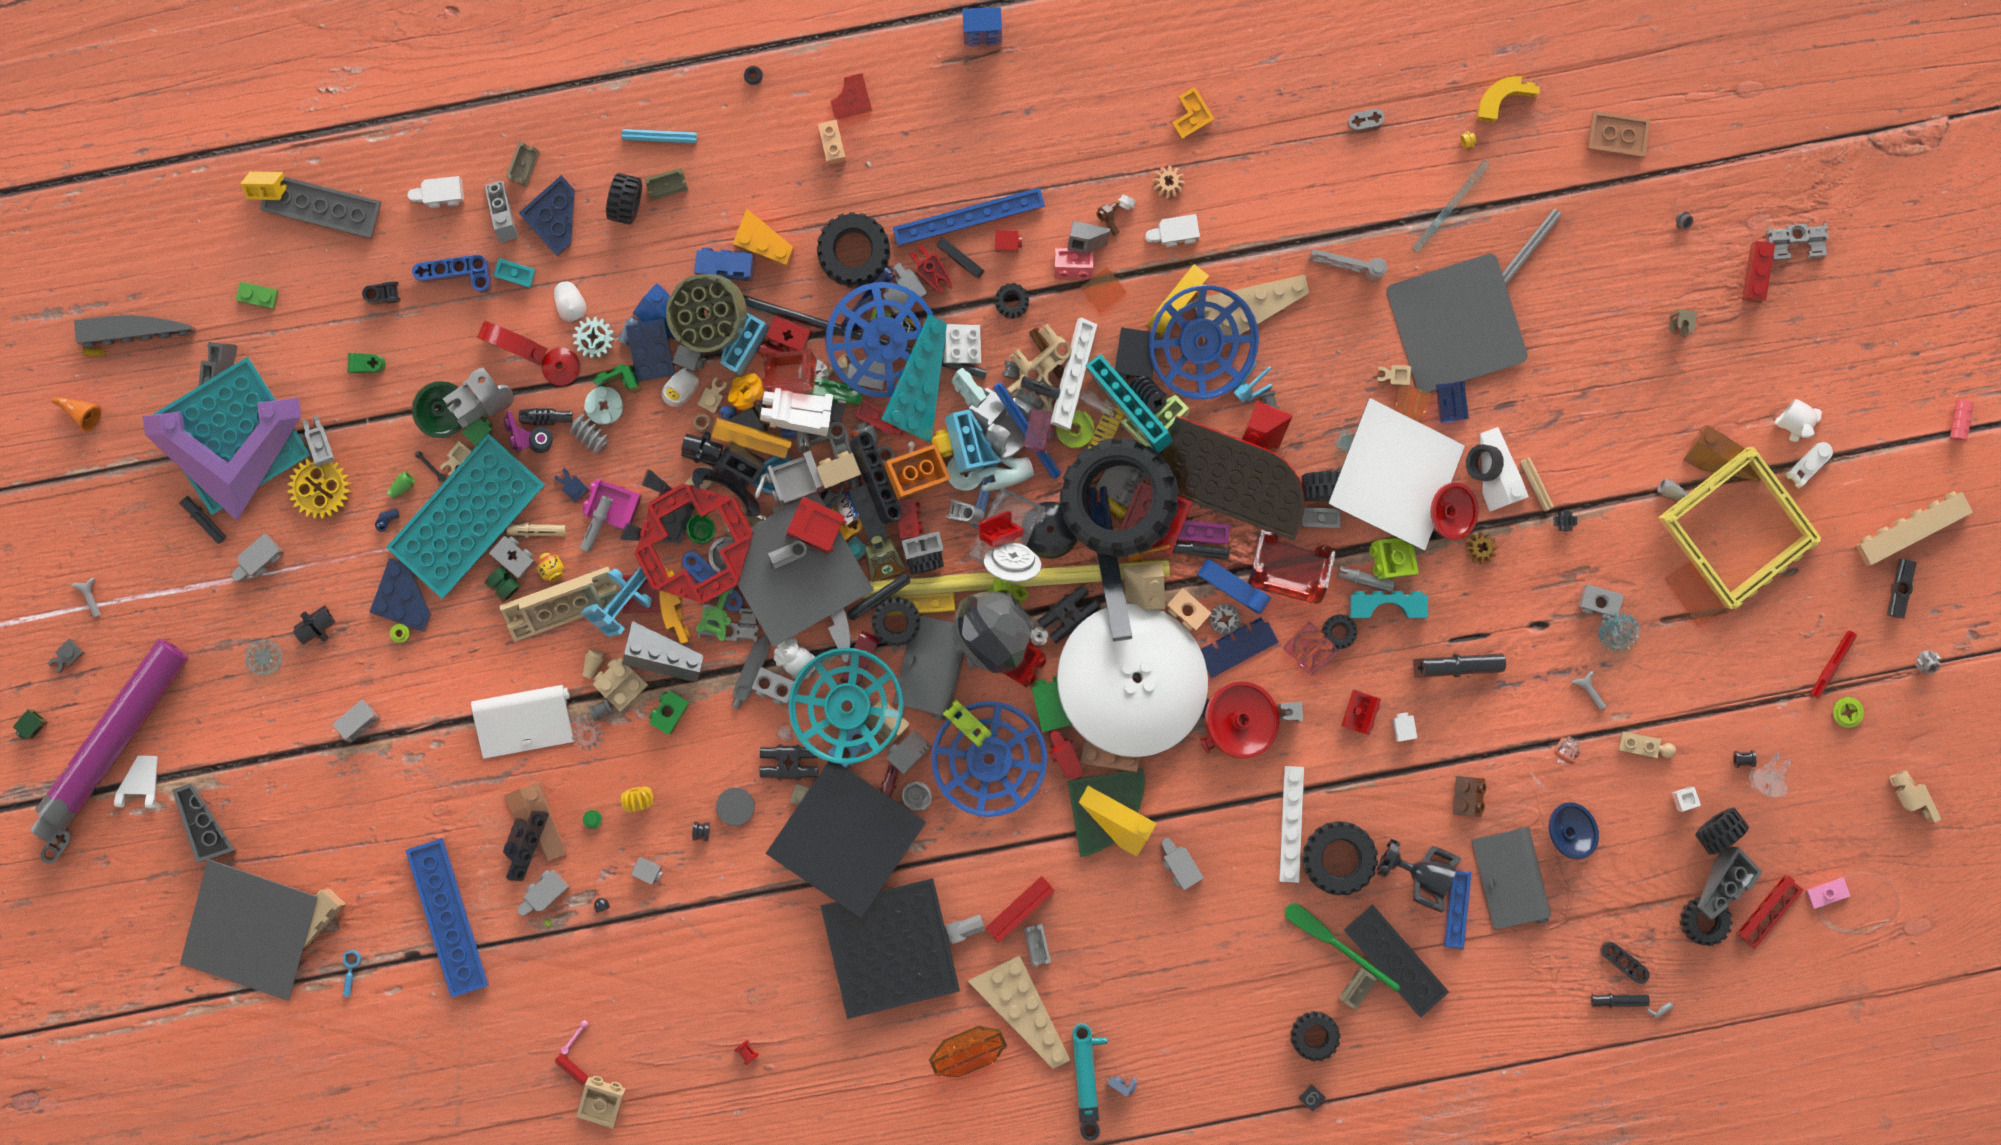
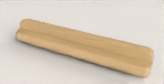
(1537, 484)

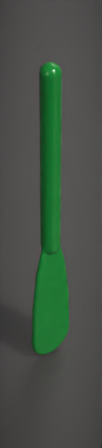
(1310, 924)

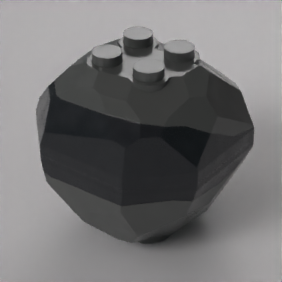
(992, 631)

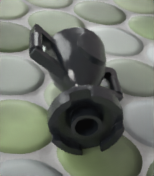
(1428, 875)

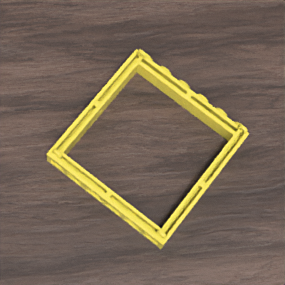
(1779, 564)

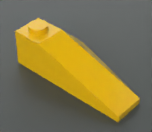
(1121, 823)

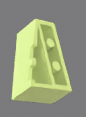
(1166, 416)

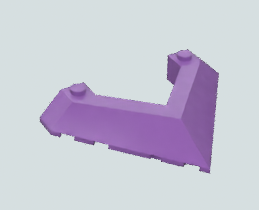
(231, 482)

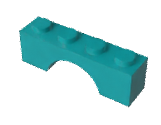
(1412, 605)

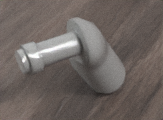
(1664, 1009)

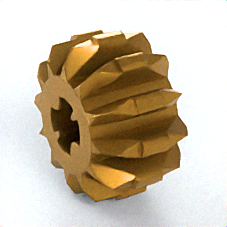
(1478, 541)

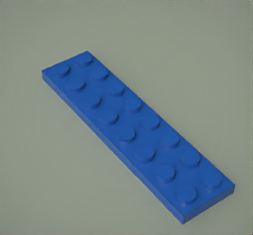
(447, 917)

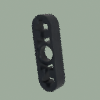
(960, 258)
(1632, 975)

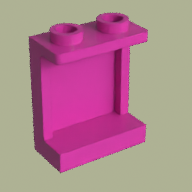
(623, 506)

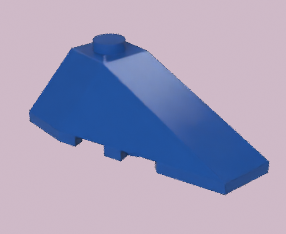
(654, 307)

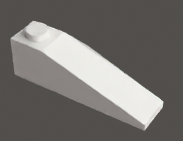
(1508, 485)

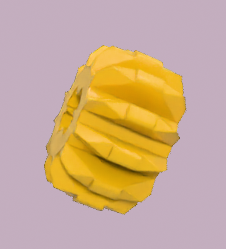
(637, 799)

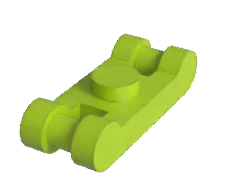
(967, 723)

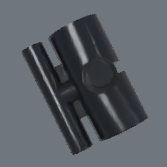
(701, 449)
(314, 625)

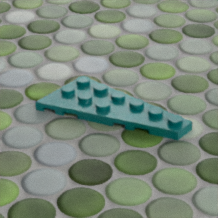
(916, 393)

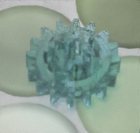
(1619, 632)

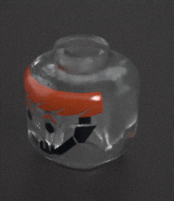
(1567, 751)

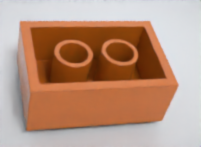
(917, 472)

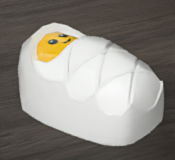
(680, 388)

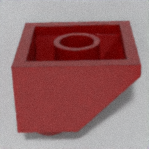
(1267, 426)

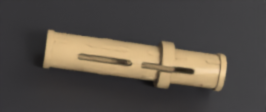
(536, 530)

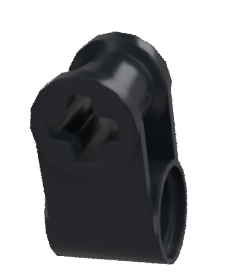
(383, 293)

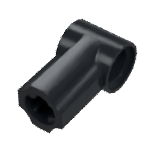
(830, 498)

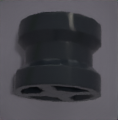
(701, 831)

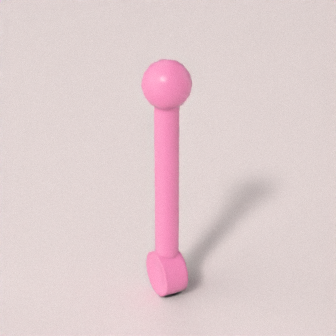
(564, 1050)

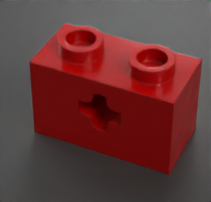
(780, 327)

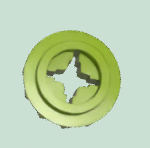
(1855, 717)

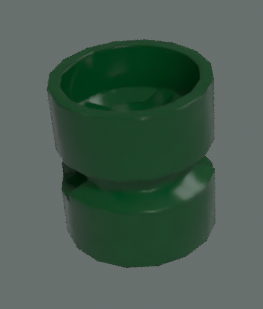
(502, 583)

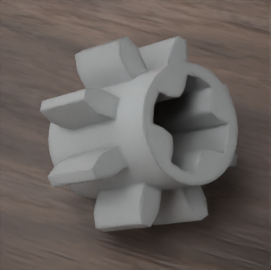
(1928, 662)

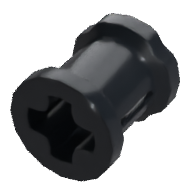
(1744, 759)

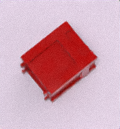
(815, 525)

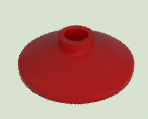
(570, 366)

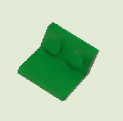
(620, 372)

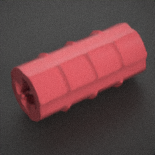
(1961, 420)

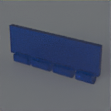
(1235, 651)

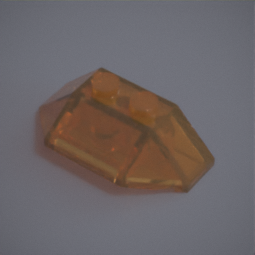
(967, 1051)

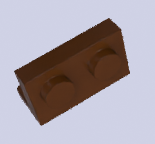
(1469, 796)

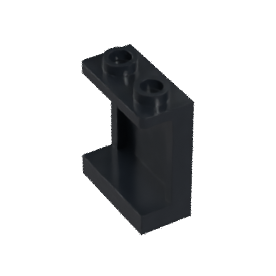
(1133, 354)

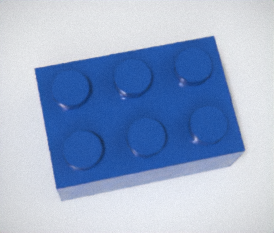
(982, 26)

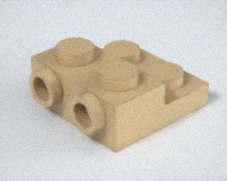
(619, 684)
(601, 1101)

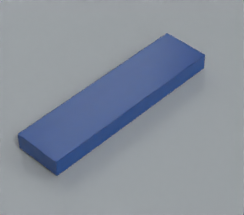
(1457, 910)

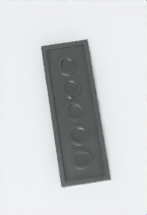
(325, 207)

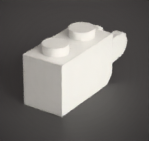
(439, 191)
(1175, 231)

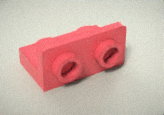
(1073, 264)

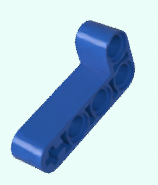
(450, 271)
(1234, 587)

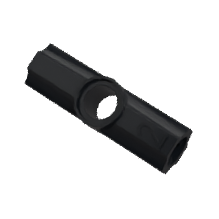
(1898, 601)

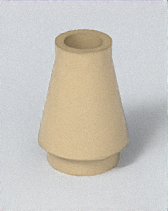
(592, 662)

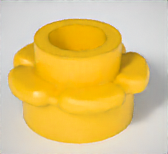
(1468, 140)

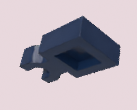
(573, 486)

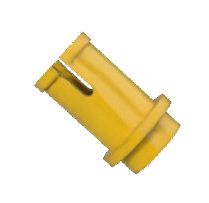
(1117, 509)

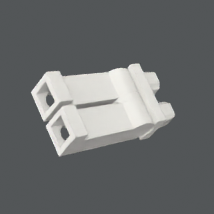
(797, 411)

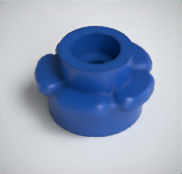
(727, 412)

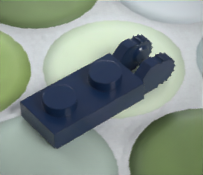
(1100, 511)

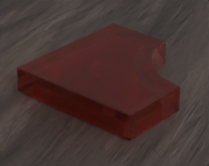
(853, 98)

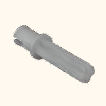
(1365, 578)

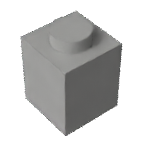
(647, 871)

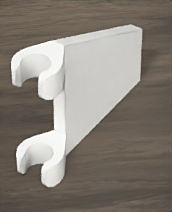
(139, 780)

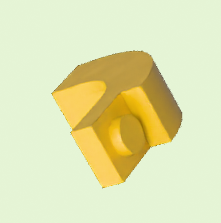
(1490, 102)

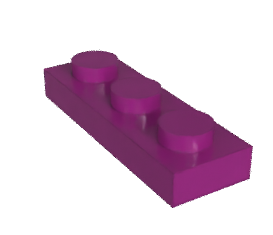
(1205, 532)

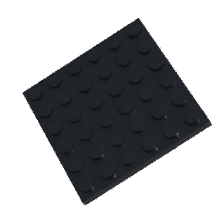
(893, 951)

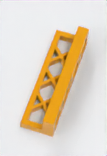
(751, 438)

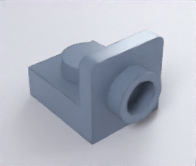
(1118, 1084)

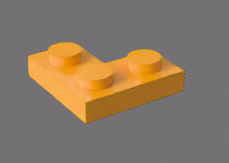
(1197, 114)

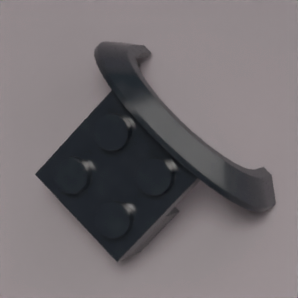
(734, 471)

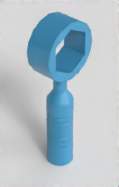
(349, 976)

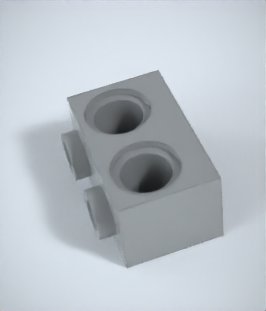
(922, 545)
(775, 682)

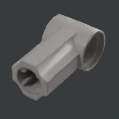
(785, 554)
(961, 930)

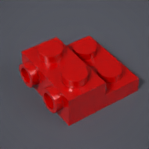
(1028, 667)

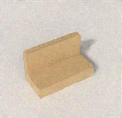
(888, 724)

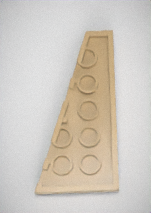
(1262, 299)
(1018, 1002)

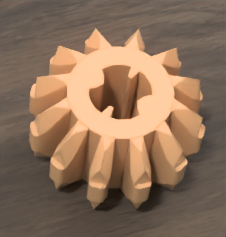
(1176, 182)

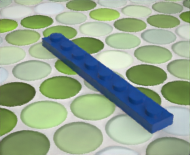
(968, 217)

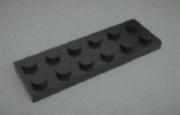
(1396, 960)

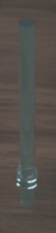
(1474, 178)

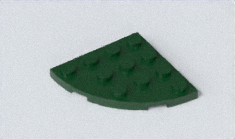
(1122, 787)

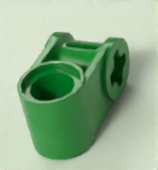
(363, 363)

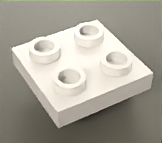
(962, 344)

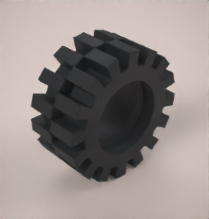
(1012, 289)
(925, 563)
(1347, 623)

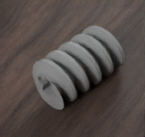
(588, 434)

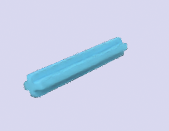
(659, 136)

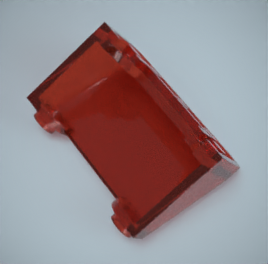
(1291, 569)

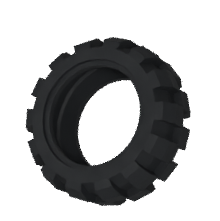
(1083, 472)

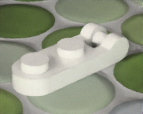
(1810, 463)

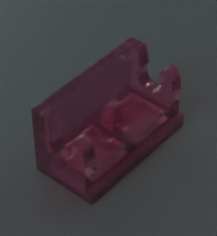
(1038, 430)

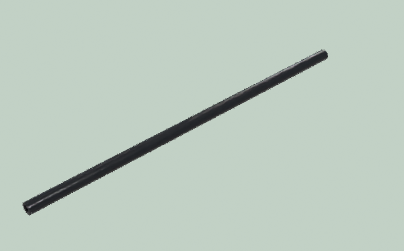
(838, 329)

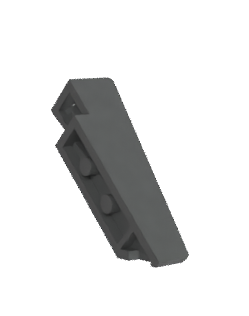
(220, 358)

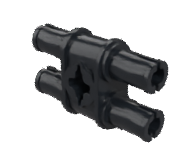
(1057, 612)
(782, 771)

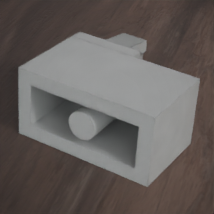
(906, 279)

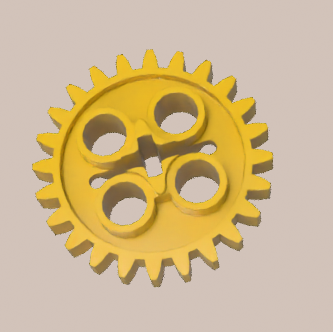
(309, 501)

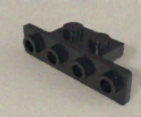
(523, 842)

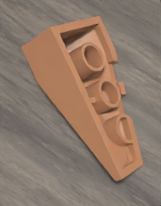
(534, 798)

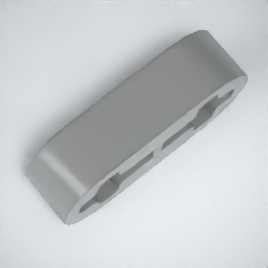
(1365, 115)

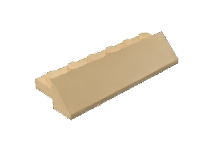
(558, 604)

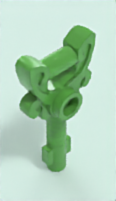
(718, 614)

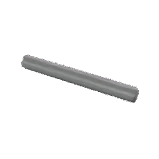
(1530, 246)

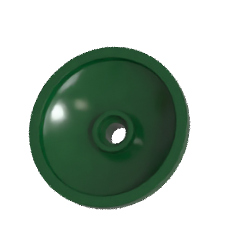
(433, 422)

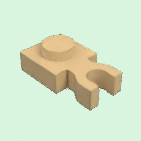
(1398, 375)
(711, 398)
(457, 456)

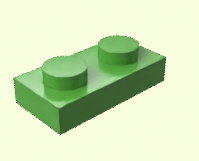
(257, 295)

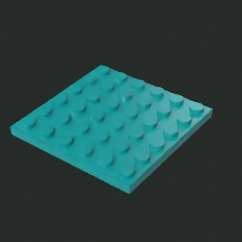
(224, 416)

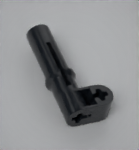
(1459, 665)

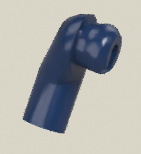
(384, 519)

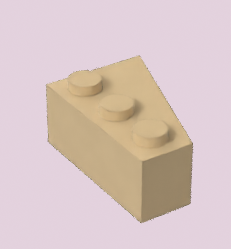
(326, 908)

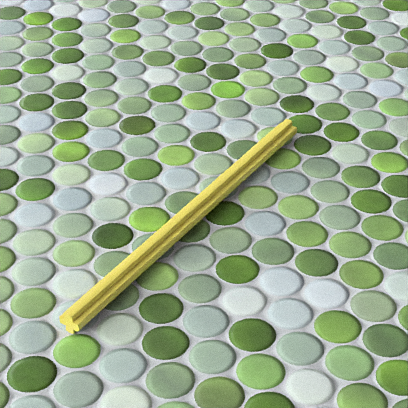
(984, 581)

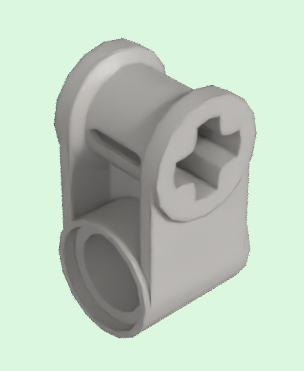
(962, 513)

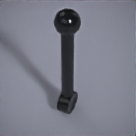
(441, 477)

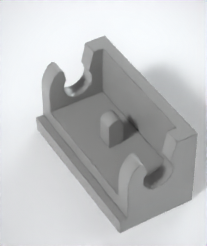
(1295, 711)
(356, 721)
(1037, 944)

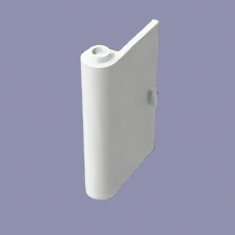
(520, 716)

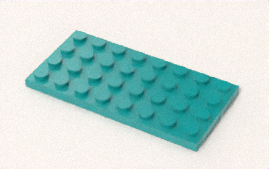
(465, 516)

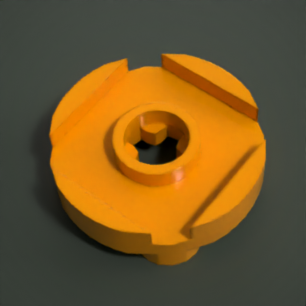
(745, 391)

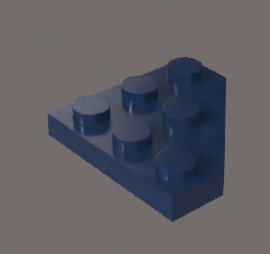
(552, 215)
(400, 597)

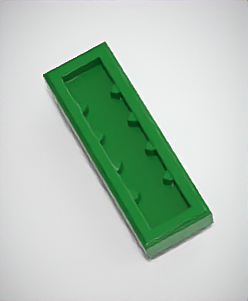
(840, 392)

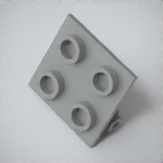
(1121, 483)

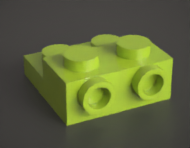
(1393, 559)

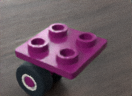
(538, 440)

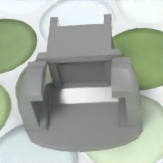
(485, 400)
(999, 425)

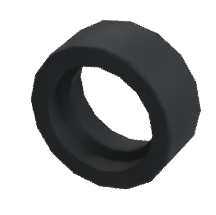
(1496, 466)

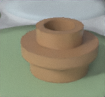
(702, 416)

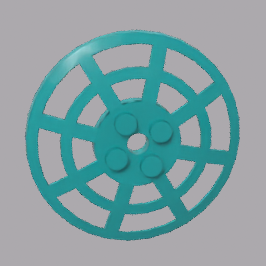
(834, 705)

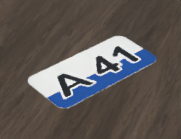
(847, 507)

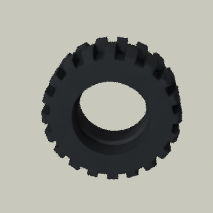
(853, 224)
(1366, 858)

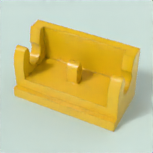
(263, 185)

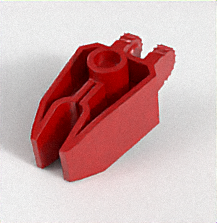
(931, 270)
(1064, 753)

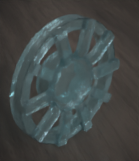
(263, 657)

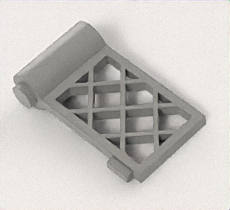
(1372, 270)

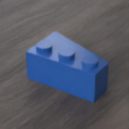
(725, 263)

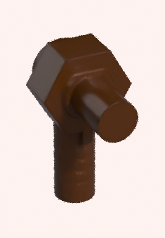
(1106, 213)

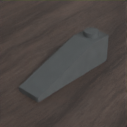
(1728, 879)

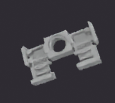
(1782, 236)
(745, 630)

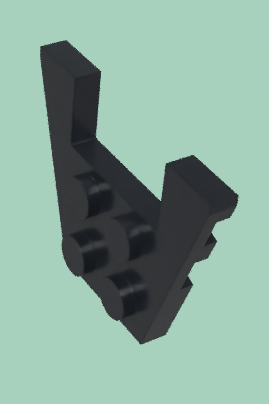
(674, 523)

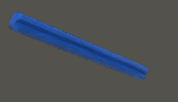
(1022, 423)

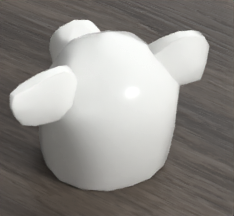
(1799, 420)

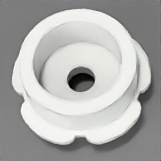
(1126, 202)
(1044, 635)

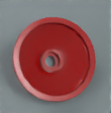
(1461, 511)

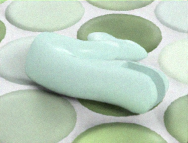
(1020, 471)

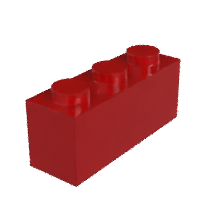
(1758, 271)

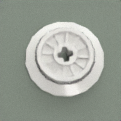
(1012, 562)

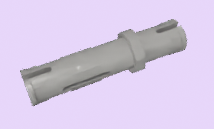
(593, 530)

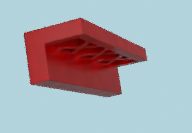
(1765, 908)
(1019, 909)

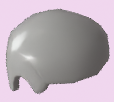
(916, 796)

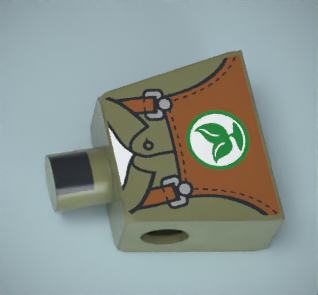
(883, 559)

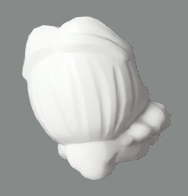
(793, 657)

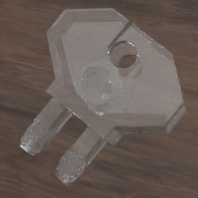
(1772, 776)

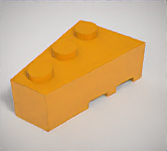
(762, 241)

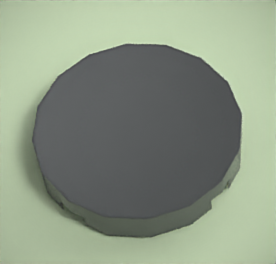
(735, 806)

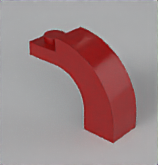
(512, 342)

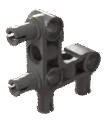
(841, 444)

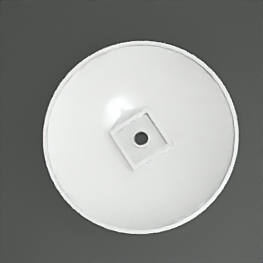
(1110, 706)

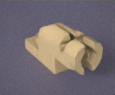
(1914, 797)

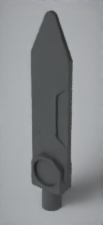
(750, 671)

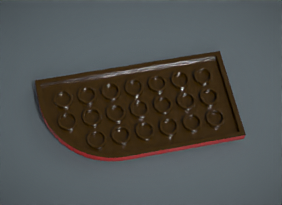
(1235, 478)

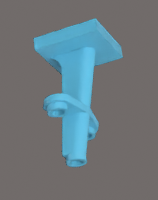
(605, 618)

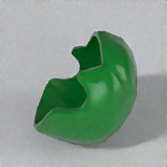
(700, 529)

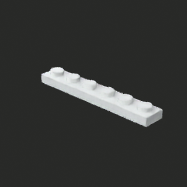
(1073, 374)
(1291, 824)

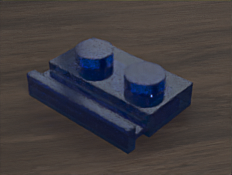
(1452, 401)

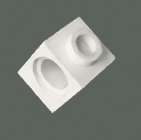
(1404, 727)
(1686, 799)

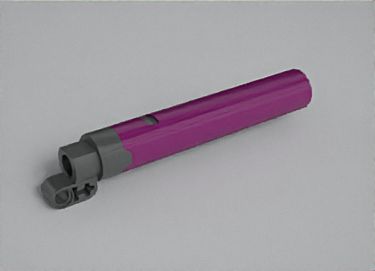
(106, 744)

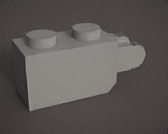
(257, 557)
(1181, 864)
(543, 893)

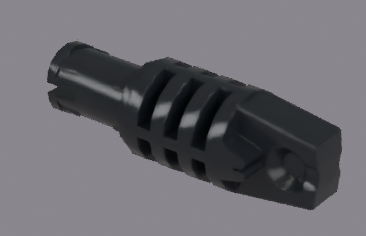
(544, 416)

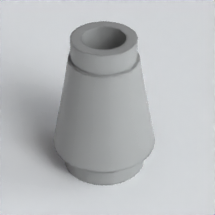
(1671, 490)

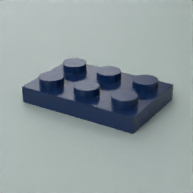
(650, 350)

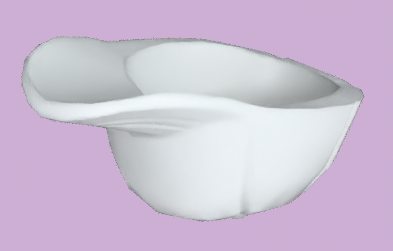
(569, 302)

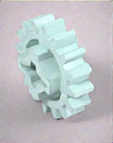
(594, 328)

